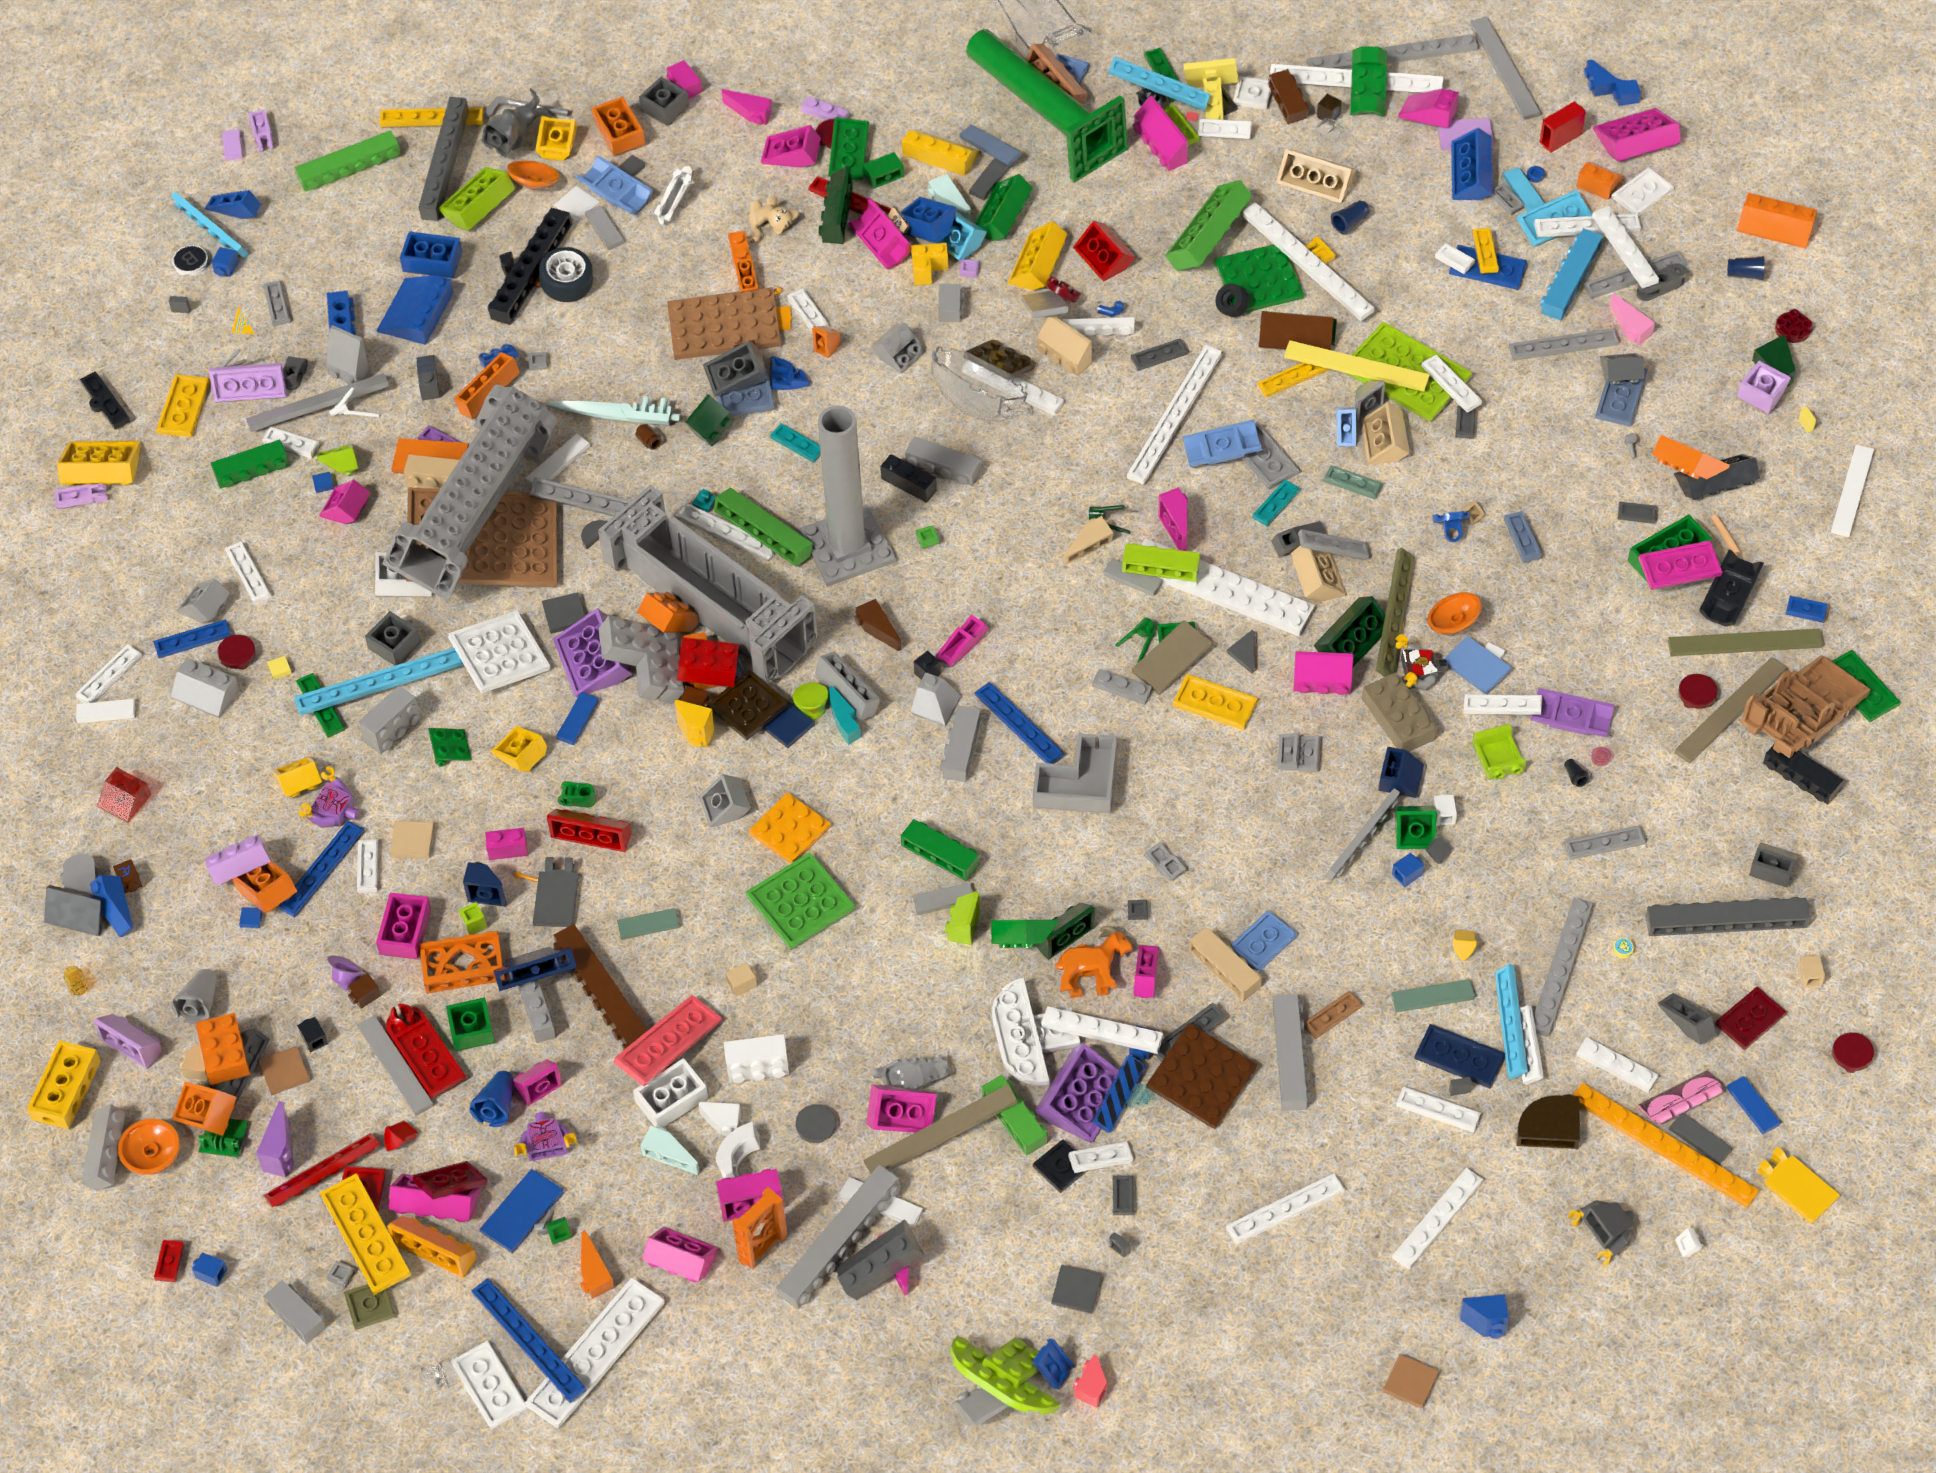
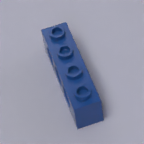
(340, 312)

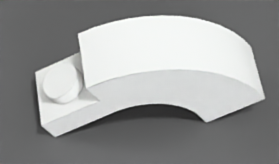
(735, 1147)

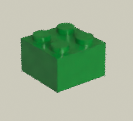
(470, 1024)

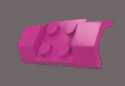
(881, 236)

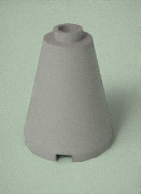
(196, 997)

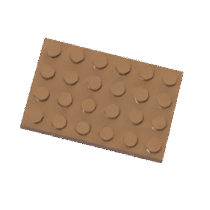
(720, 321)

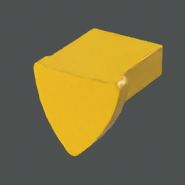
(1464, 943)

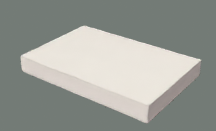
(1642, 192)

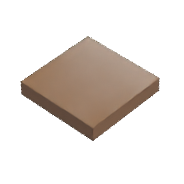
(284, 1070)
(1410, 1381)

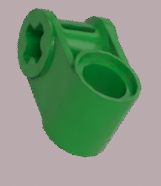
(577, 794)

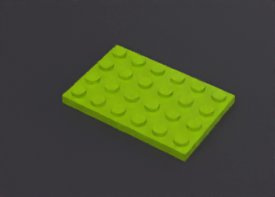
(1400, 350)

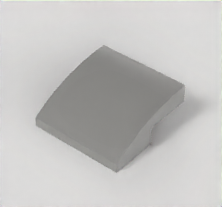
(1298, 752)

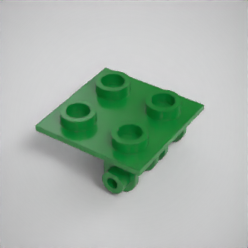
(449, 745)
(224, 1145)

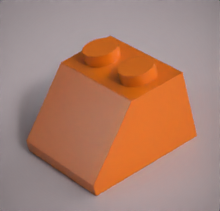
(1598, 180)

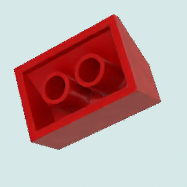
(1103, 251)

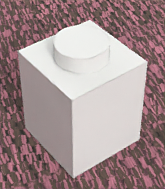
(1445, 809)

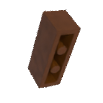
(1288, 96)

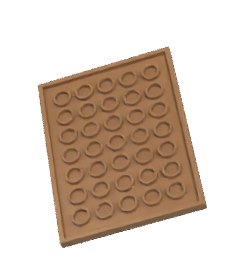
(513, 545)

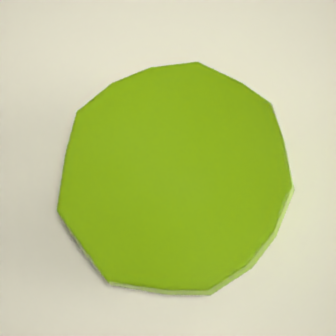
(811, 699)

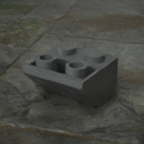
(1773, 864)

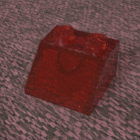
(123, 795)

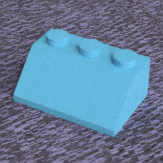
(963, 237)

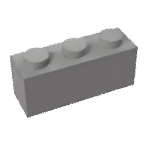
(537, 1011)
(295, 1311)

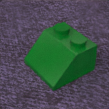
(1414, 826)

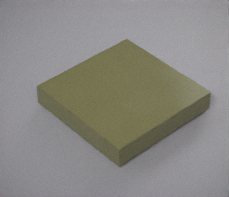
(368, 1308)

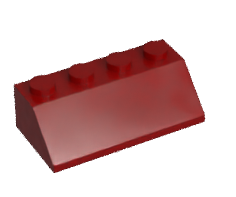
(589, 829)

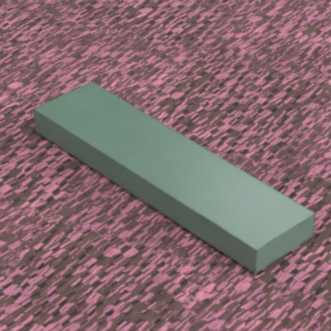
(1432, 995)

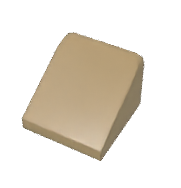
(1475, 512)

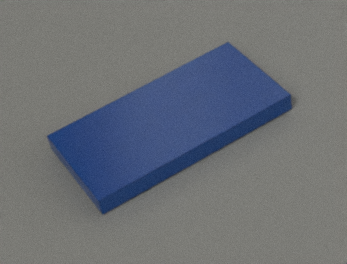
(1508, 274)
(521, 1210)

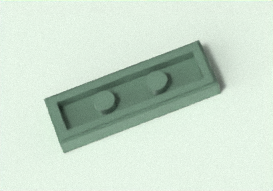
(1352, 482)
(648, 923)

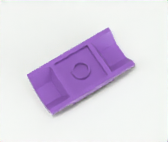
(1574, 713)

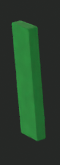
(1160, 65)
(326, 717)

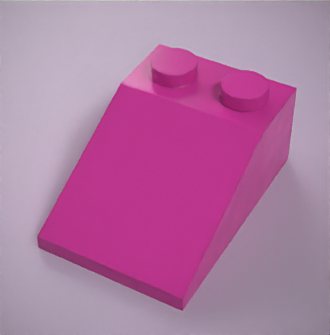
(1431, 107)
(792, 148)
(1173, 515)
(900, 1109)

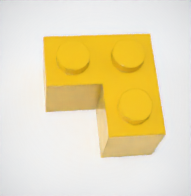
(927, 259)

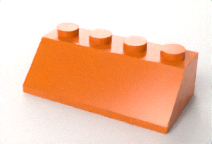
(1777, 220)
(1687, 459)

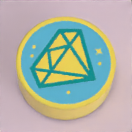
(1623, 948)

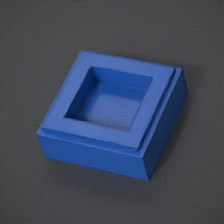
(322, 482)
(250, 917)

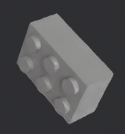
(389, 719)

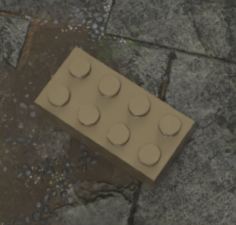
(1398, 713)

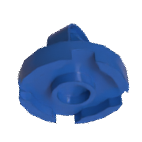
(1452, 520)

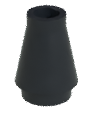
(1576, 773)

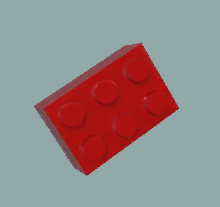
(707, 662)

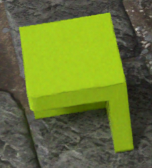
(473, 918)

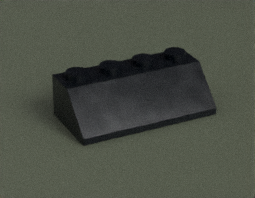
(1742, 470)

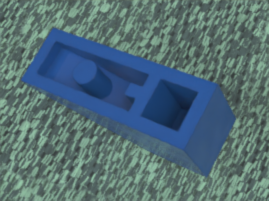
(235, 204)
(114, 904)

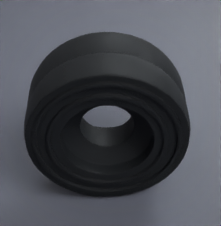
(1223, 298)

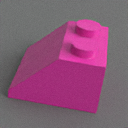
(345, 502)
(538, 1081)

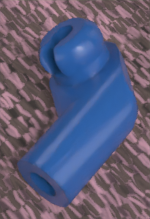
(1111, 311)

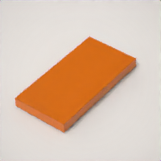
(428, 448)

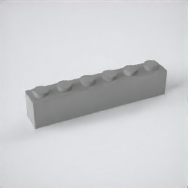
(1290, 1053)

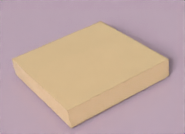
(411, 839)

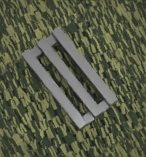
(1504, 200)

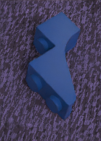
(1604, 83)

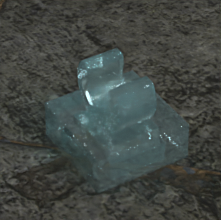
(1138, 1097)

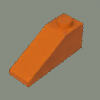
(593, 1271)

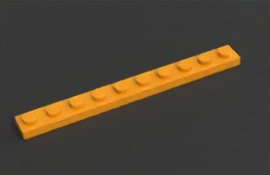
(1666, 1145)

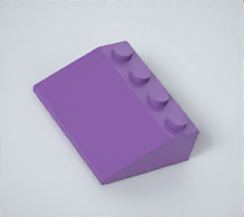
(582, 656)
(1078, 1093)

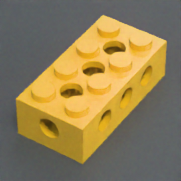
(63, 1084)

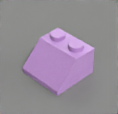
(1763, 387)

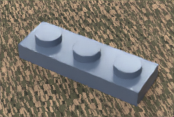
(1522, 536)

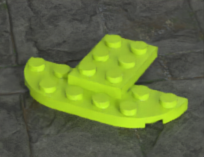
(1004, 1373)

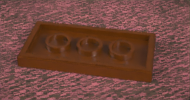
(1280, 328)

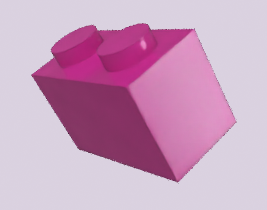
(685, 78)
(506, 843)

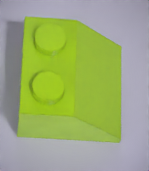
(964, 918)

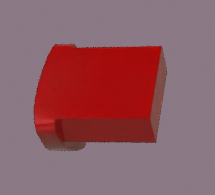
(398, 1135)

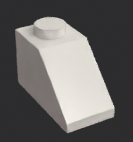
(721, 1116)

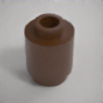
(648, 436)

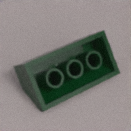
(836, 206)
(1355, 630)

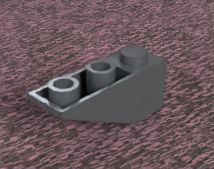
(1288, 540)

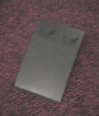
(736, 369)

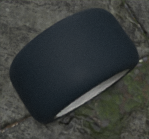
(566, 274)

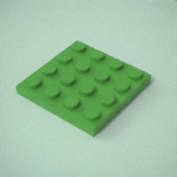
(800, 900)

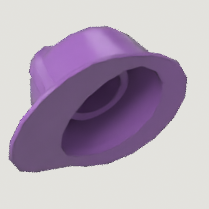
(344, 971)

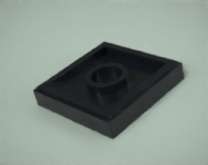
(1056, 1166)

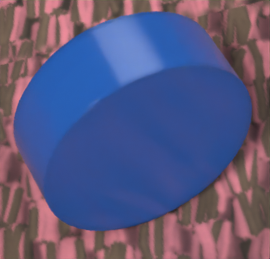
(1535, 174)

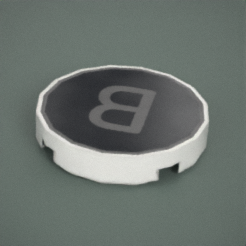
(190, 260)

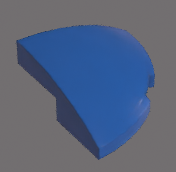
(785, 376)

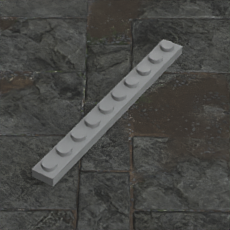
(1403, 52)

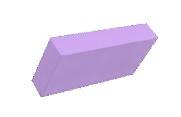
(232, 144)

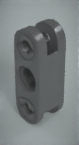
(1668, 281)

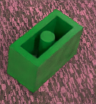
(883, 170)

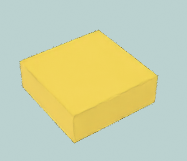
(1807, 419)
(279, 667)

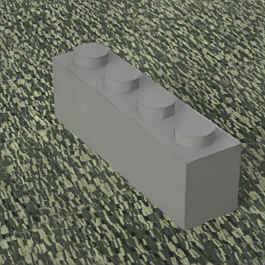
(943, 461)
(851, 687)
(961, 743)
(103, 1147)

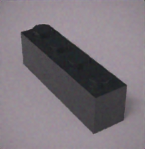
(1805, 773)

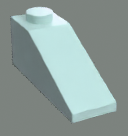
(944, 191)
(665, 1148)

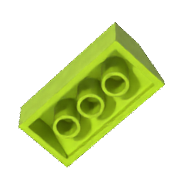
(477, 198)

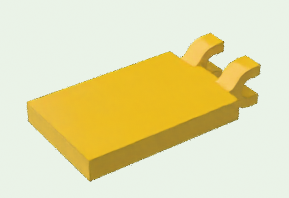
(1797, 1185)

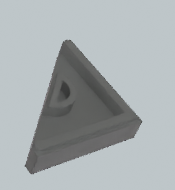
(1243, 651)

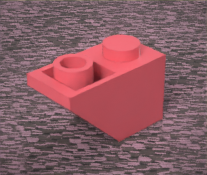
(1092, 1384)

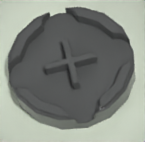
(815, 1123)

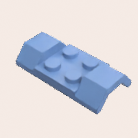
(616, 186)
(1221, 443)

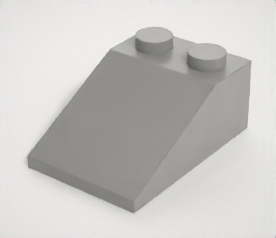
(346, 356)

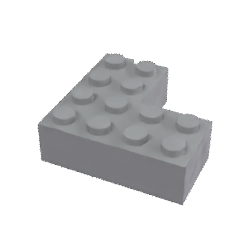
(649, 650)
(1079, 786)

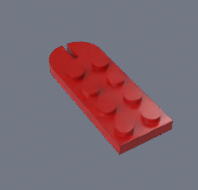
(423, 1050)

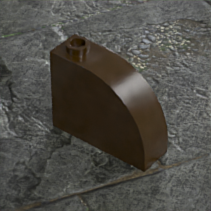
(1550, 1123)

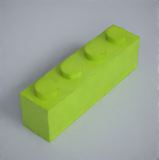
(1161, 562)

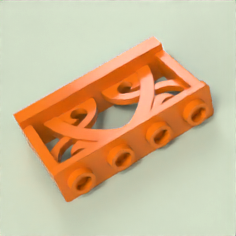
(448, 949)
(768, 1211)

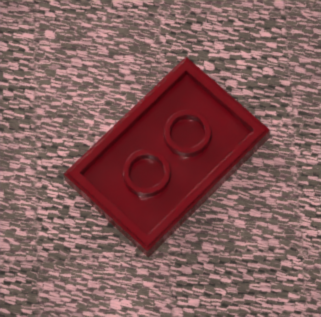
(1750, 1018)
(449, 1180)

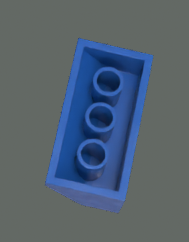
(1472, 166)

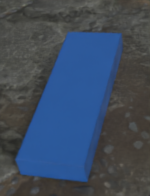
(577, 718)
(1753, 1105)

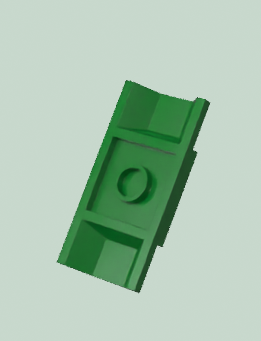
(1368, 80)

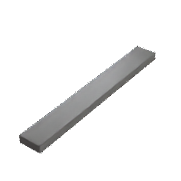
(1505, 68)
(316, 402)

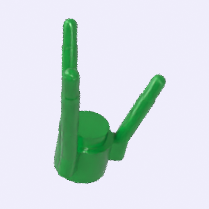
(1143, 629)

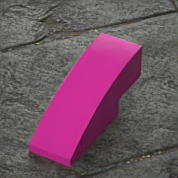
(962, 641)

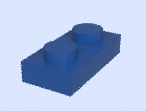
(1806, 609)

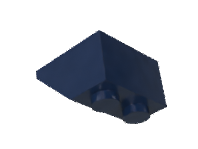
(483, 885)

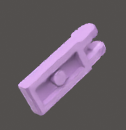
(260, 128)
(80, 495)

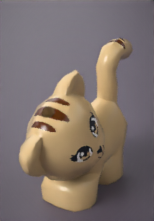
(778, 217)

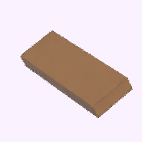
(1332, 1014)

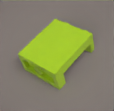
(1498, 752)

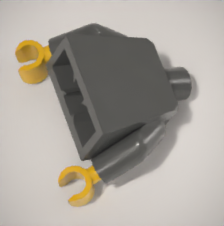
(1608, 1224)

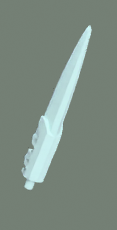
(623, 412)

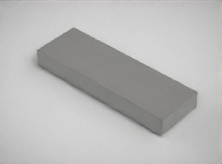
(604, 227)
(276, 303)
(1143, 583)
(940, 898)

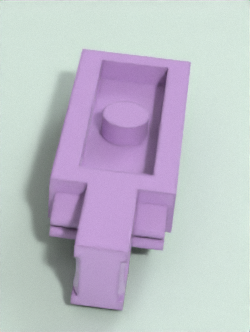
(822, 109)

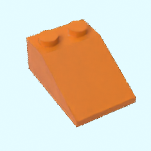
(204, 1108)

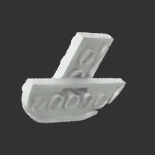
(1022, 1037)

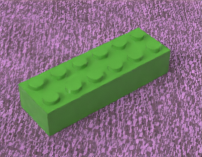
(1208, 225)

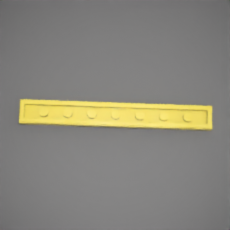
(1357, 366)

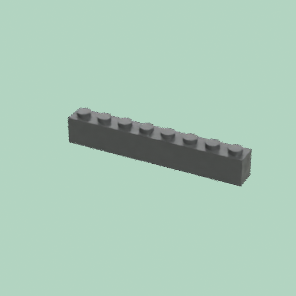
(443, 158)
(1727, 916)

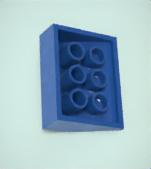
(417, 308)

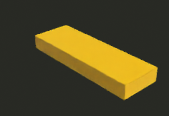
(1485, 250)

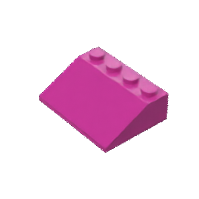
(1638, 134)

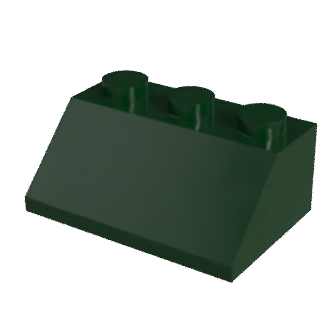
(1071, 926)

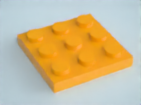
(789, 828)

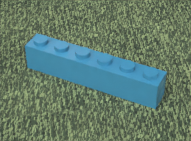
(1571, 274)

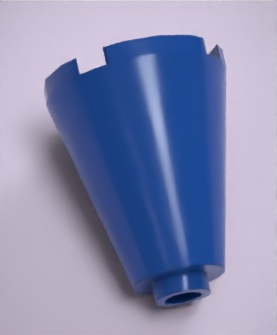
(494, 1100)

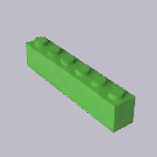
(347, 161)
(763, 527)

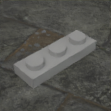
(1121, 686)

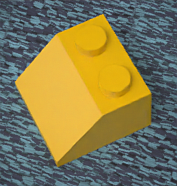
(695, 723)
(298, 777)

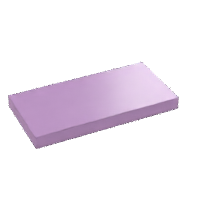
(248, 382)

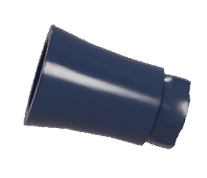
(1349, 216)
(1746, 267)

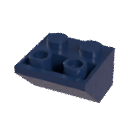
(1401, 772)

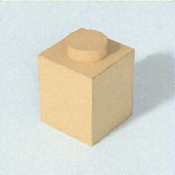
(1810, 971)
(741, 979)

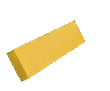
(1289, 378)

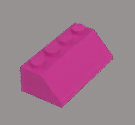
(1161, 134)
(408, 1197)

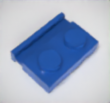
(1053, 1364)

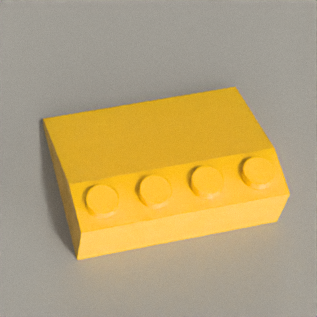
(99, 462)

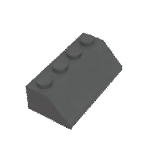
(879, 1260)

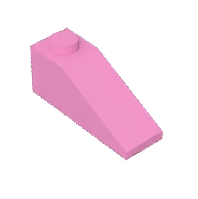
(1632, 322)

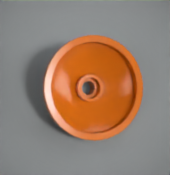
(532, 174)
(1454, 613)
(146, 1137)

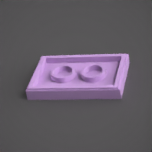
(1460, 127)

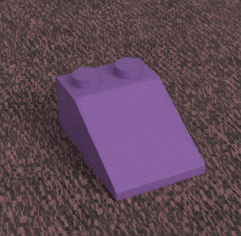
(276, 1146)

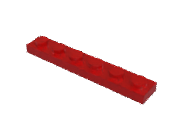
(326, 1167)

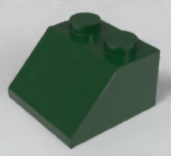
(709, 420)

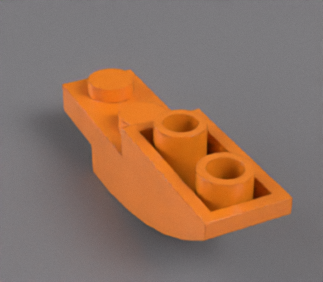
(742, 261)

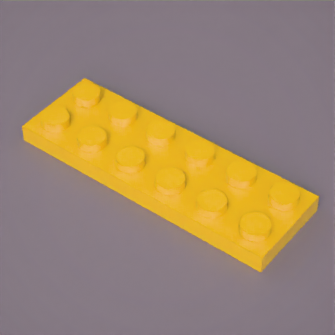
(365, 1234)

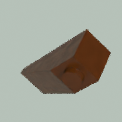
(876, 624)

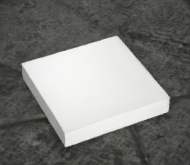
(1252, 93)

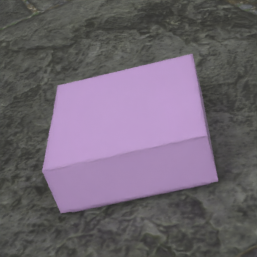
(969, 268)

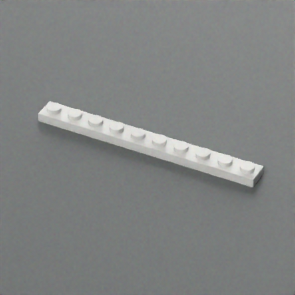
(1343, 77)
(1308, 261)
(1174, 415)

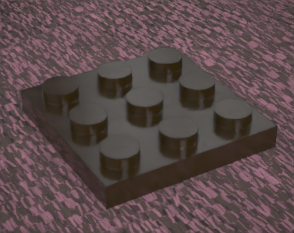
(1000, 359)
(748, 705)

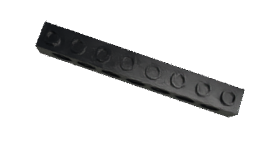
(526, 270)

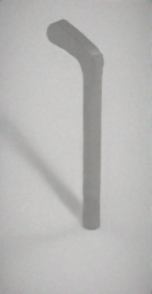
(498, 101)

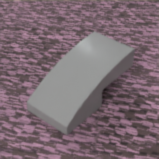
(1165, 863)

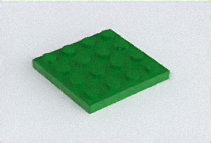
(1264, 274)

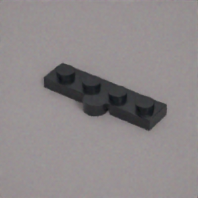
(104, 401)

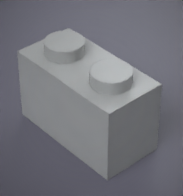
(950, 302)

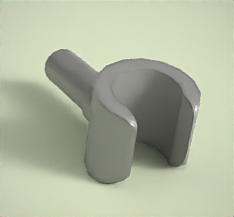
(1629, 441)
(541, 1227)

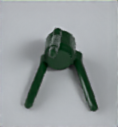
(1096, 511)

